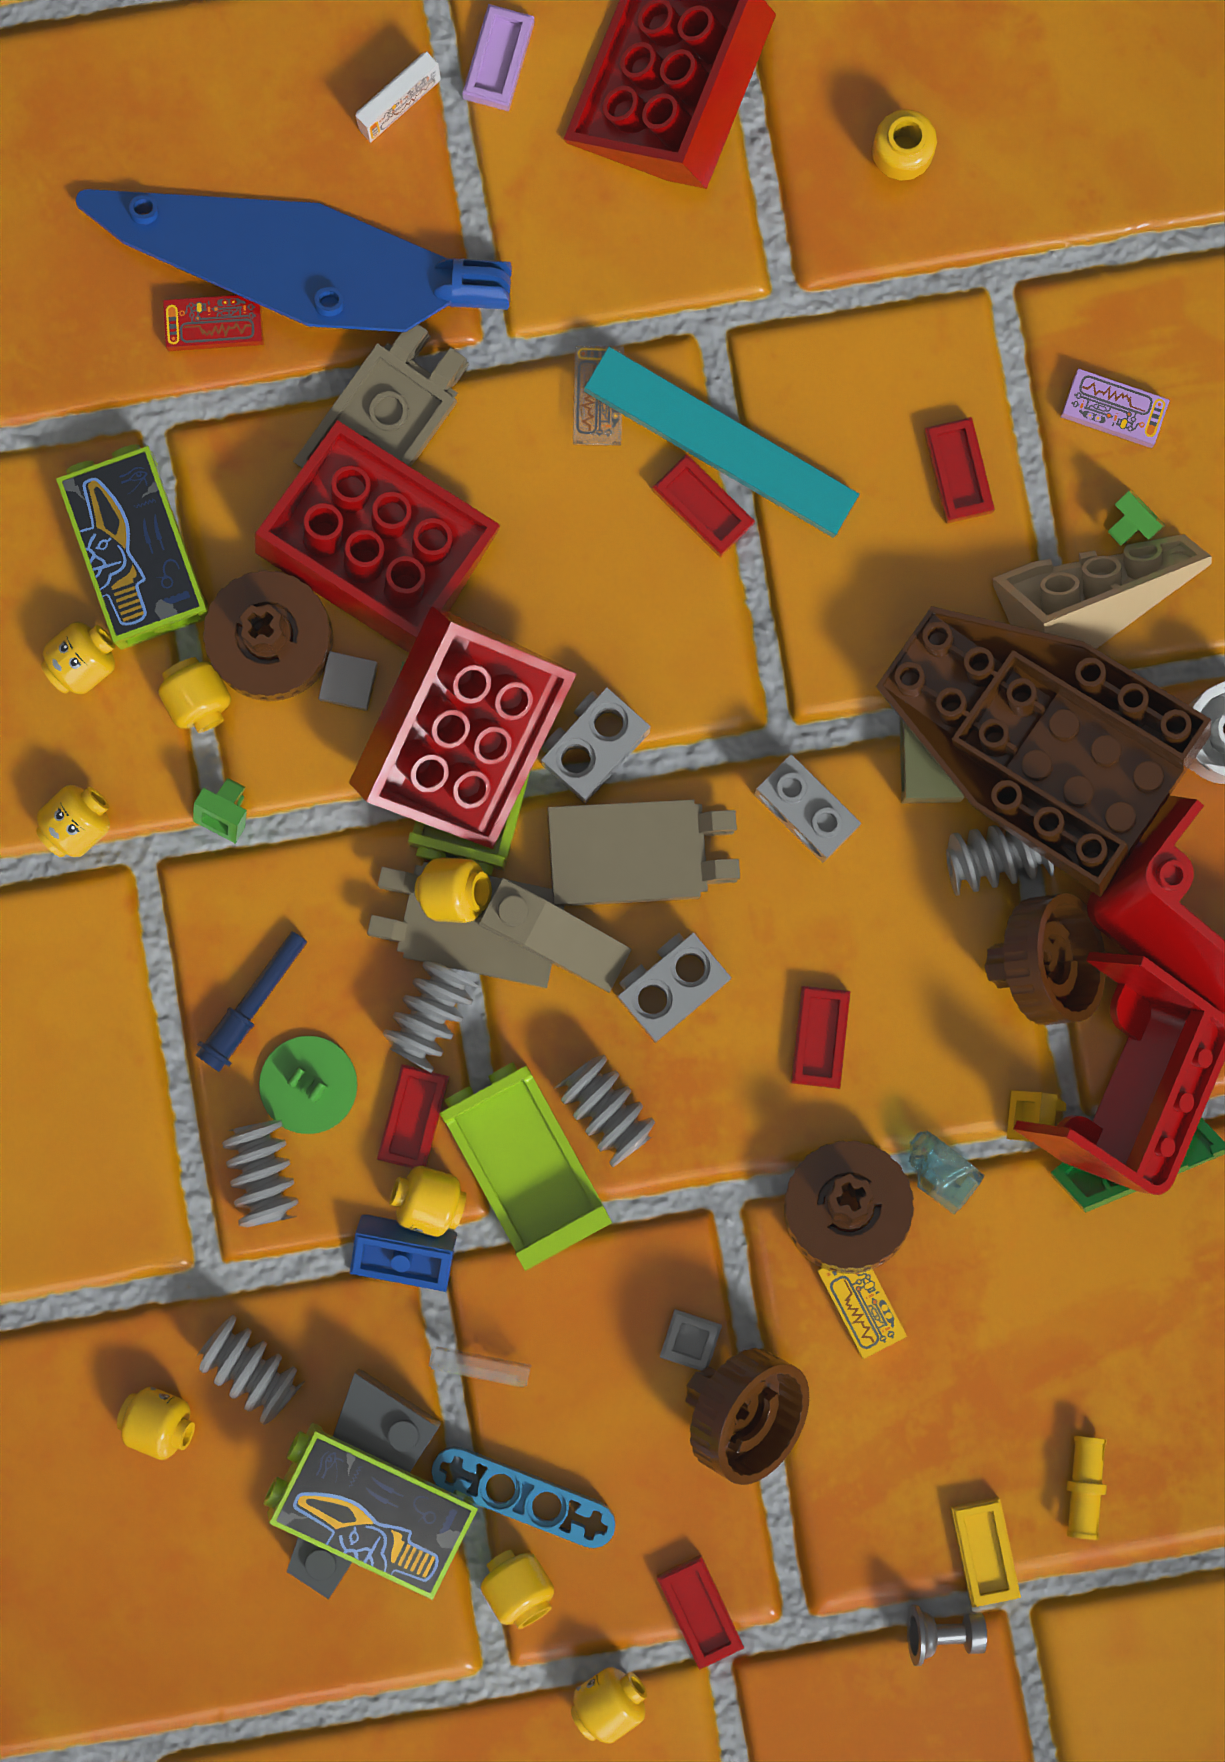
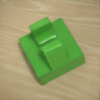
(1136, 518)
(222, 811)

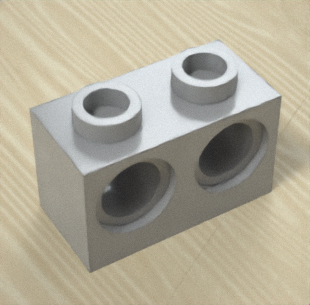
(604, 752)
(807, 808)
(681, 995)

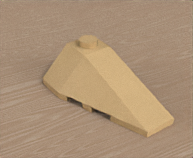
(1098, 593)

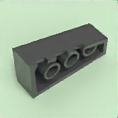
(383, 1426)

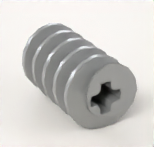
(990, 858)
(429, 1014)
(606, 1109)
(260, 1173)
(248, 1370)

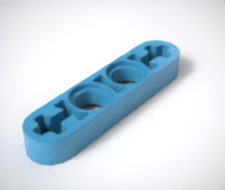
(526, 1489)

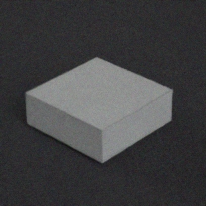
(348, 681)
(690, 1340)

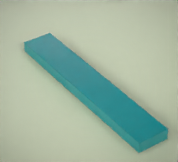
(721, 442)

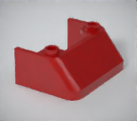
(1145, 913)
(1155, 1087)

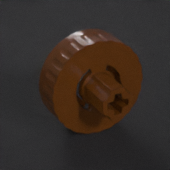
(259, 601)
(1047, 960)
(872, 1180)
(757, 1400)

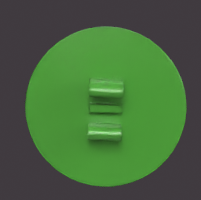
(308, 1084)

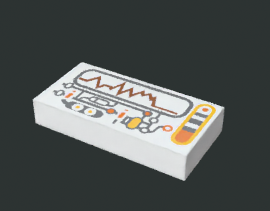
(398, 96)

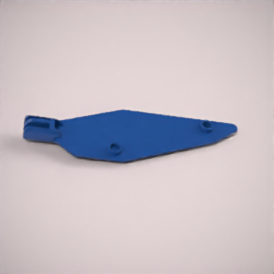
(299, 258)

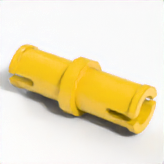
(1086, 1488)

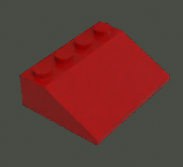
(670, 84)
(374, 536)
(461, 729)

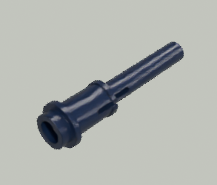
(237, 1022)

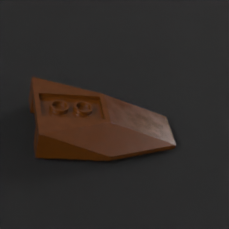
(1045, 736)

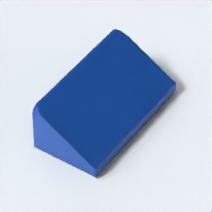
(401, 1254)

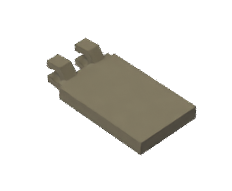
(395, 399)
(635, 852)
(458, 944)

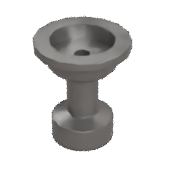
(925, 1634)

